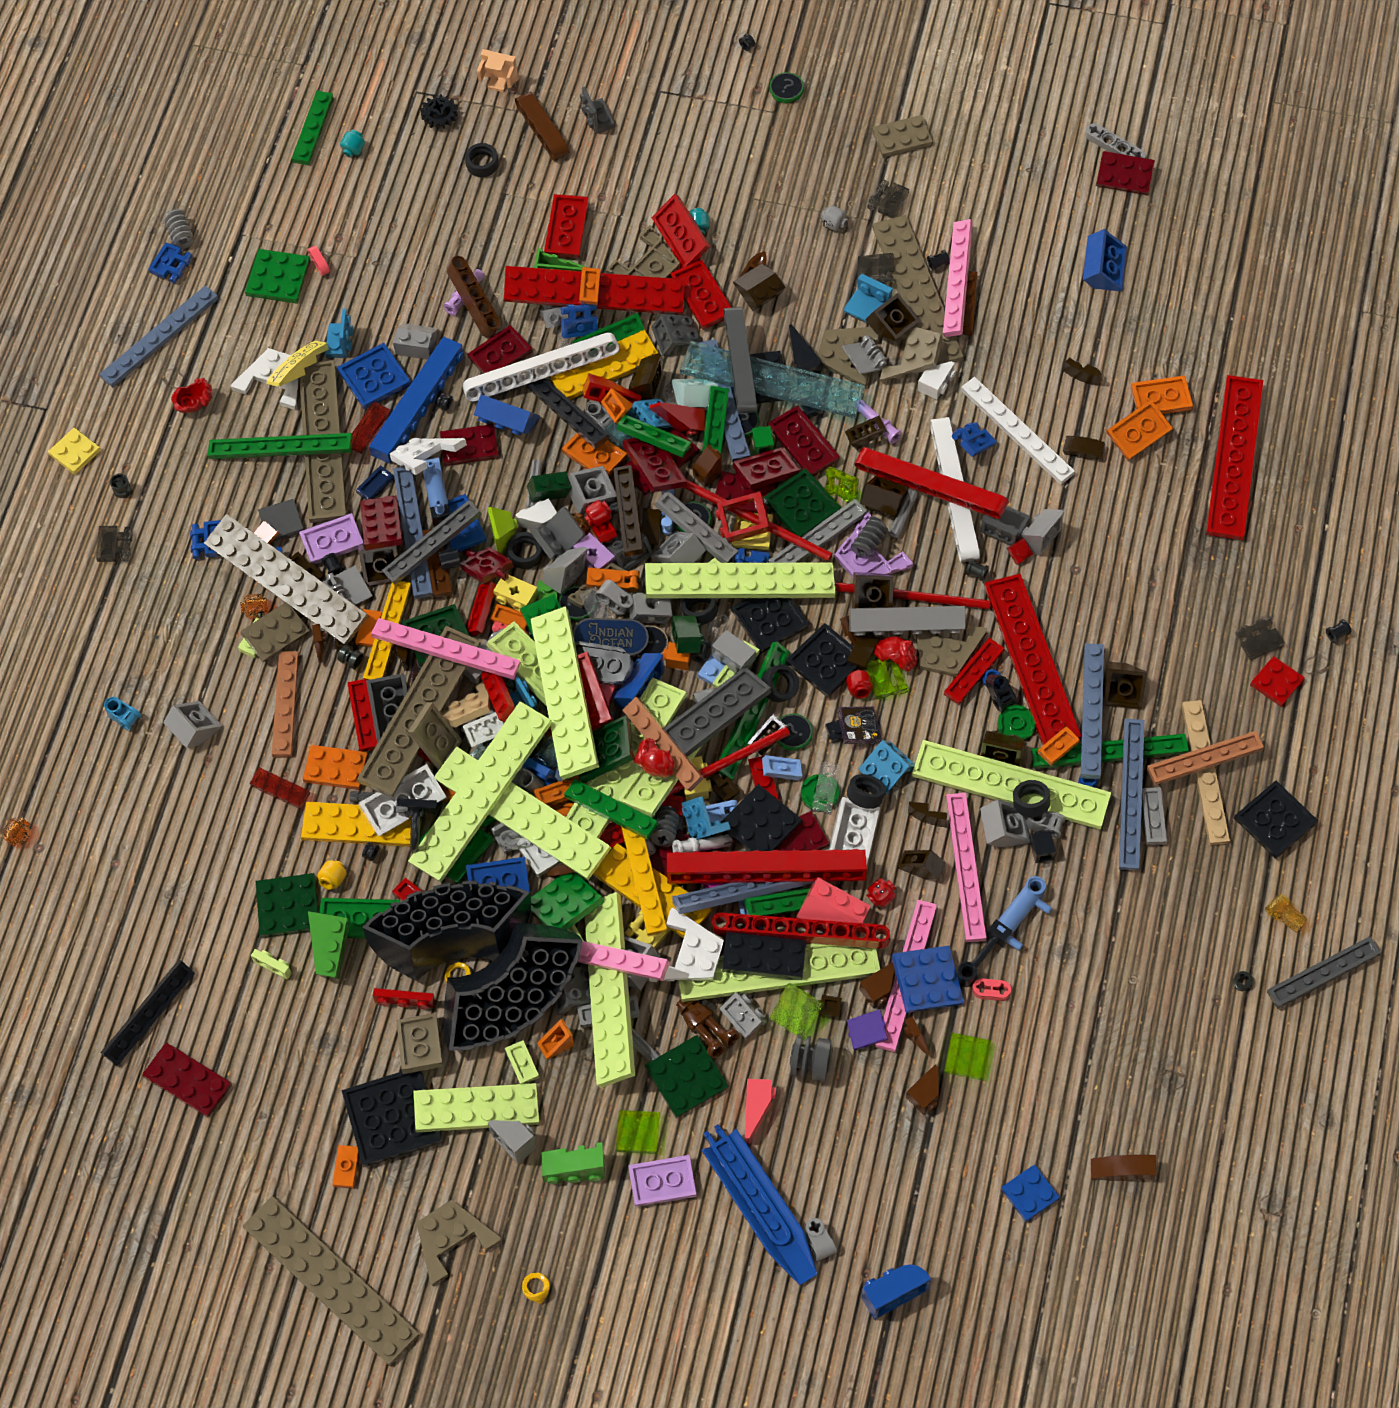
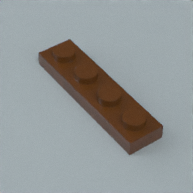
(970, 303)
(439, 578)

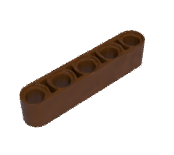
(542, 126)
(473, 296)

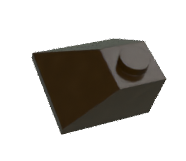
(1124, 685)

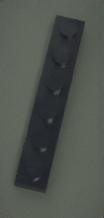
(568, 412)
(147, 1013)

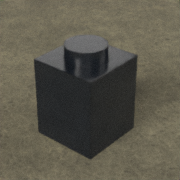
(1042, 846)

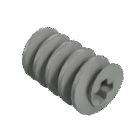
(179, 228)

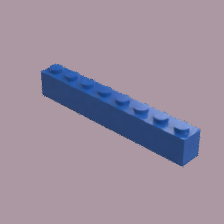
(417, 399)

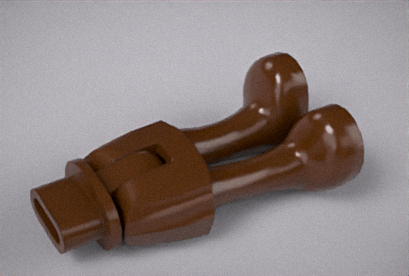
(699, 1016)

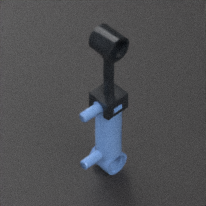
(439, 509)
(1001, 930)

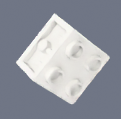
(482, 729)

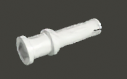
(693, 844)

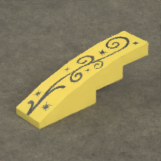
(294, 365)

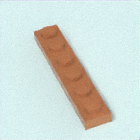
(285, 704)
(651, 728)
(1205, 758)

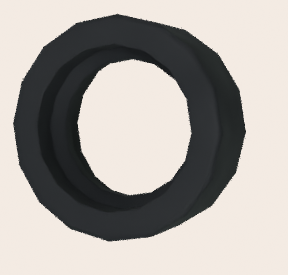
(481, 149)
(524, 563)
(702, 617)
(792, 680)
(1031, 787)
(864, 799)

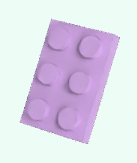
(335, 536)
(662, 1180)

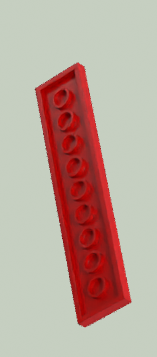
(614, 292)
(1234, 457)
(1030, 657)

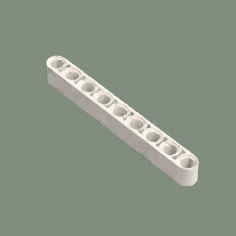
(549, 368)
(950, 466)

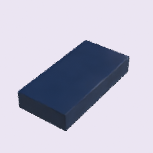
(375, 483)

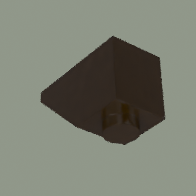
(922, 864)

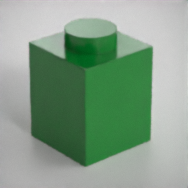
(762, 439)

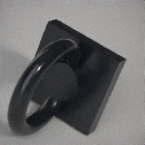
(415, 810)

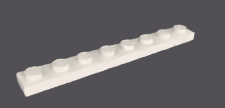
(1017, 430)

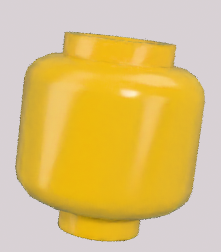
(331, 874)

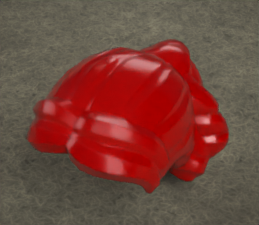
(192, 397)
(898, 650)
(654, 760)

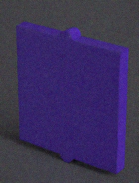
(867, 1029)

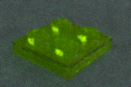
(796, 1010)
(967, 1056)
(638, 1132)

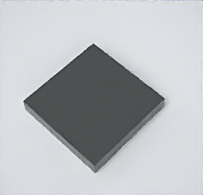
(282, 518)

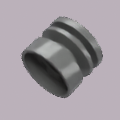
(810, 1057)

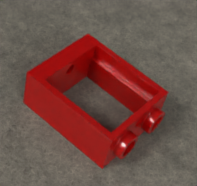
(761, 528)

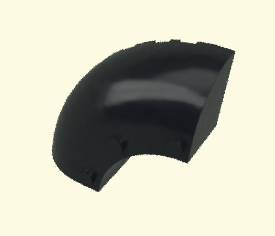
(447, 925)
(510, 989)

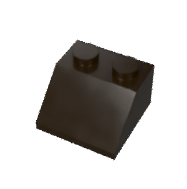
(759, 286)
(892, 318)
(647, 377)
(884, 496)
(374, 562)
(872, 590)
(1002, 747)

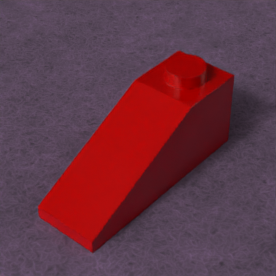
(597, 388)
(681, 417)

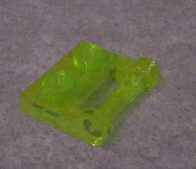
(847, 486)
(881, 680)

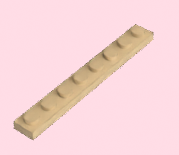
(1207, 778)

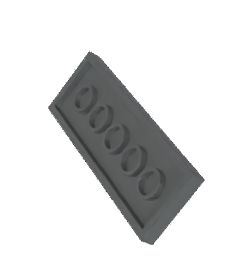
(717, 710)

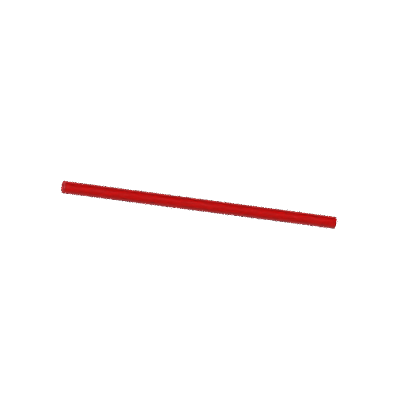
(753, 518)
(926, 597)
(734, 757)

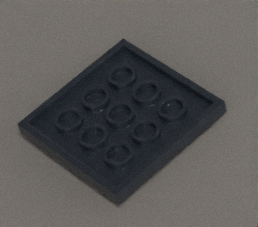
(385, 1117)

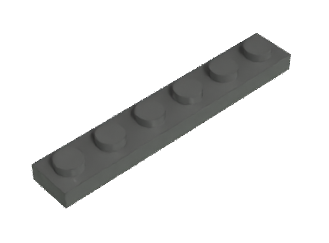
(432, 542)
(1323, 972)

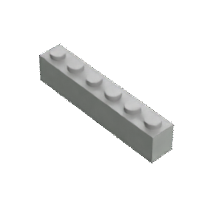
(906, 618)

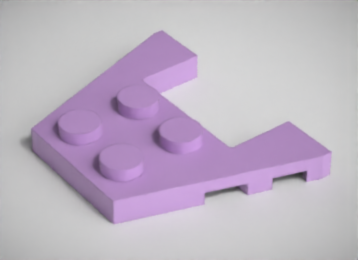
(869, 564)

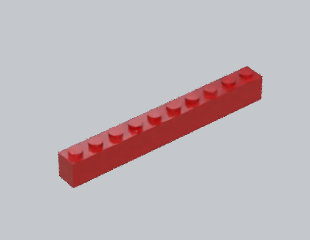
(766, 866)

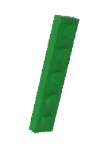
(312, 128)
(611, 809)

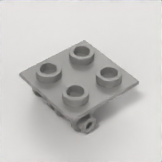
(865, 355)
(349, 585)

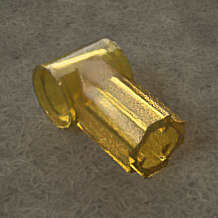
(1282, 909)

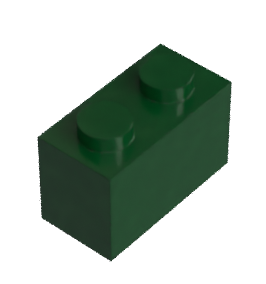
(548, 486)
(687, 634)

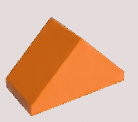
(616, 405)
(556, 1040)

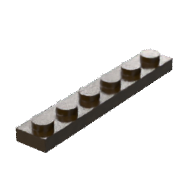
(628, 510)

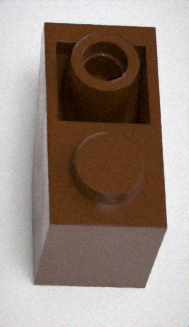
(708, 466)

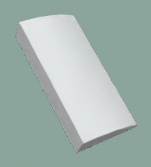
(381, 809)
(854, 827)

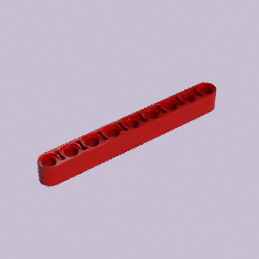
(931, 483)
(811, 927)

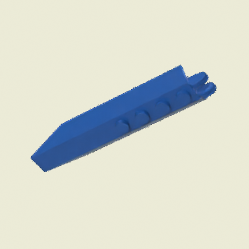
(760, 1203)

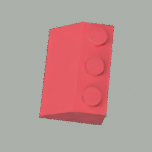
(832, 904)

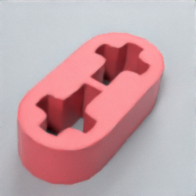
(318, 260)
(993, 993)

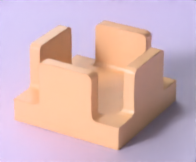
(499, 68)

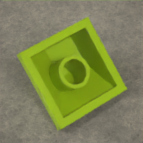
(502, 527)

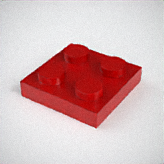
(1277, 681)

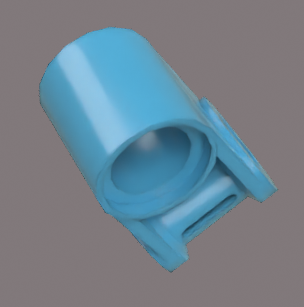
(123, 715)

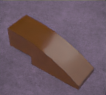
(1123, 1167)

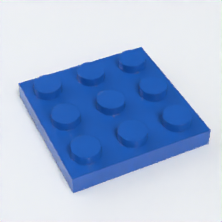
(373, 375)
(927, 979)

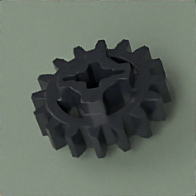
(439, 111)

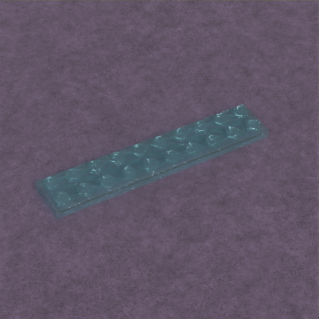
(777, 380)

